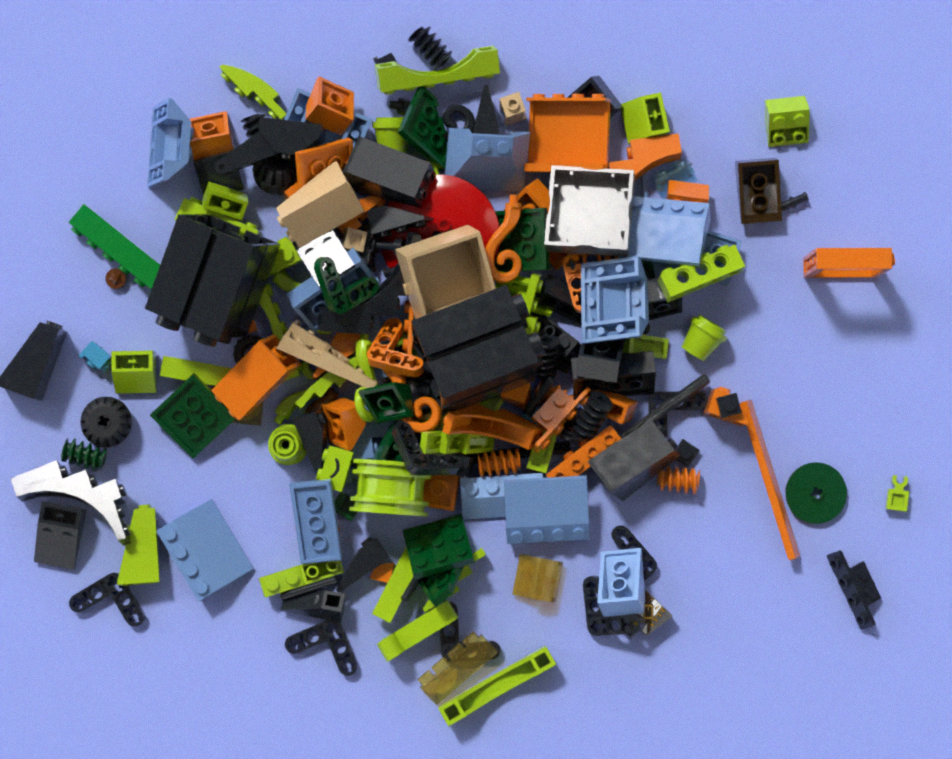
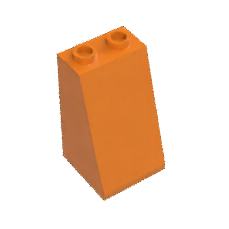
(255, 377)

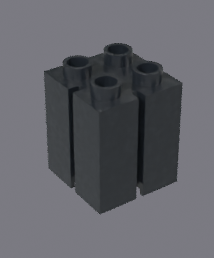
(211, 278)
(477, 349)

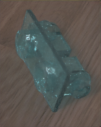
(679, 170)

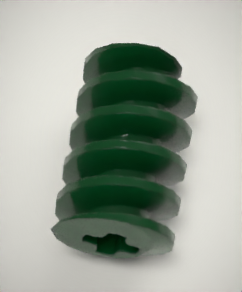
(83, 455)

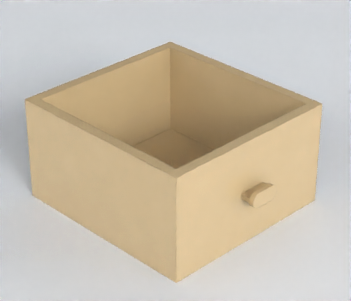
(444, 270)

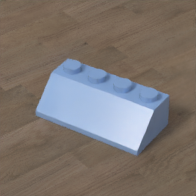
(485, 495)

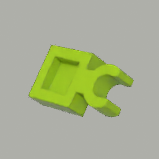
(896, 497)

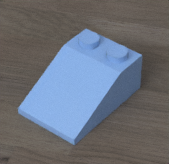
(621, 582)

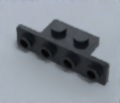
(856, 586)

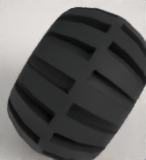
(275, 175)
(118, 424)

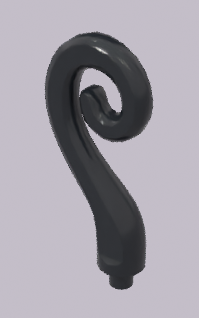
(403, 104)

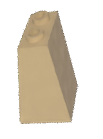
(319, 206)

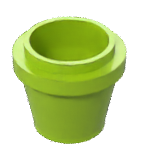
(387, 135)
(703, 337)
(296, 450)

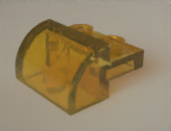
(537, 578)

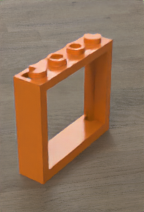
(848, 262)

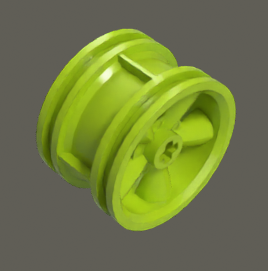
(388, 488)

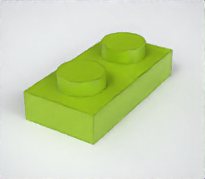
(540, 461)

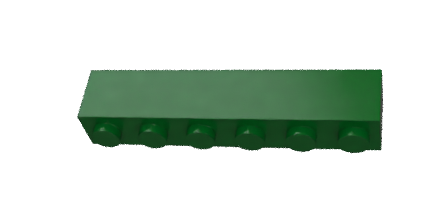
(115, 246)

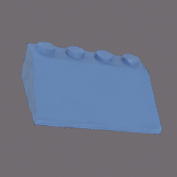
(668, 230)
(546, 509)
(205, 550)

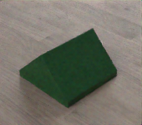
(388, 401)

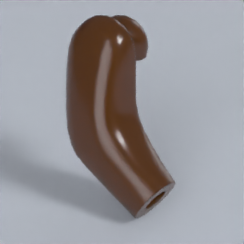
(330, 395)

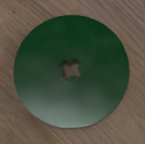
(830, 500)

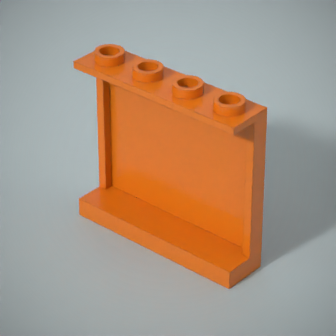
(568, 132)

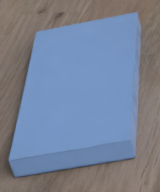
(316, 521)

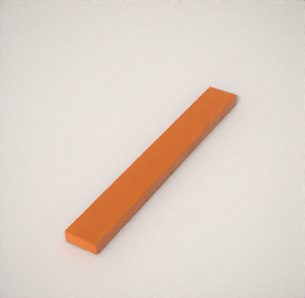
(770, 480)

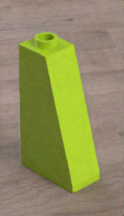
(140, 557)

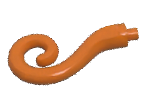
(512, 217)
(435, 418)

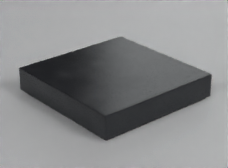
(206, 173)

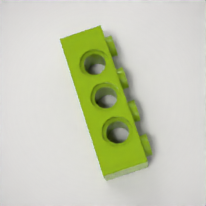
(674, 289)

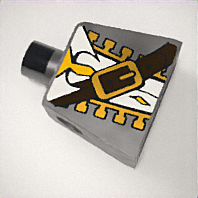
(653, 615)

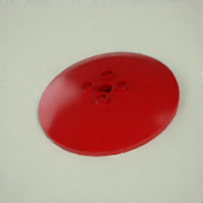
(452, 205)

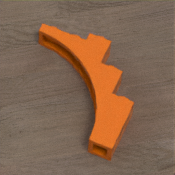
(649, 153)

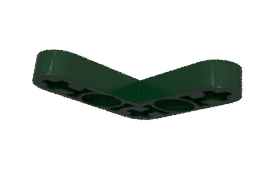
(342, 294)

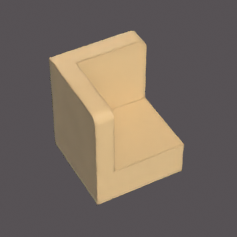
(354, 238)

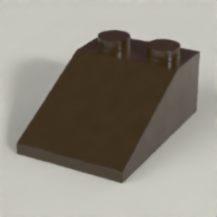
(758, 190)

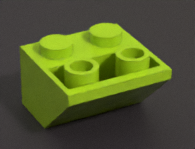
(645, 117)
(787, 121)
(134, 371)

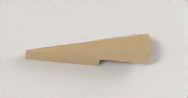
(321, 354)

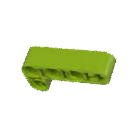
(417, 630)

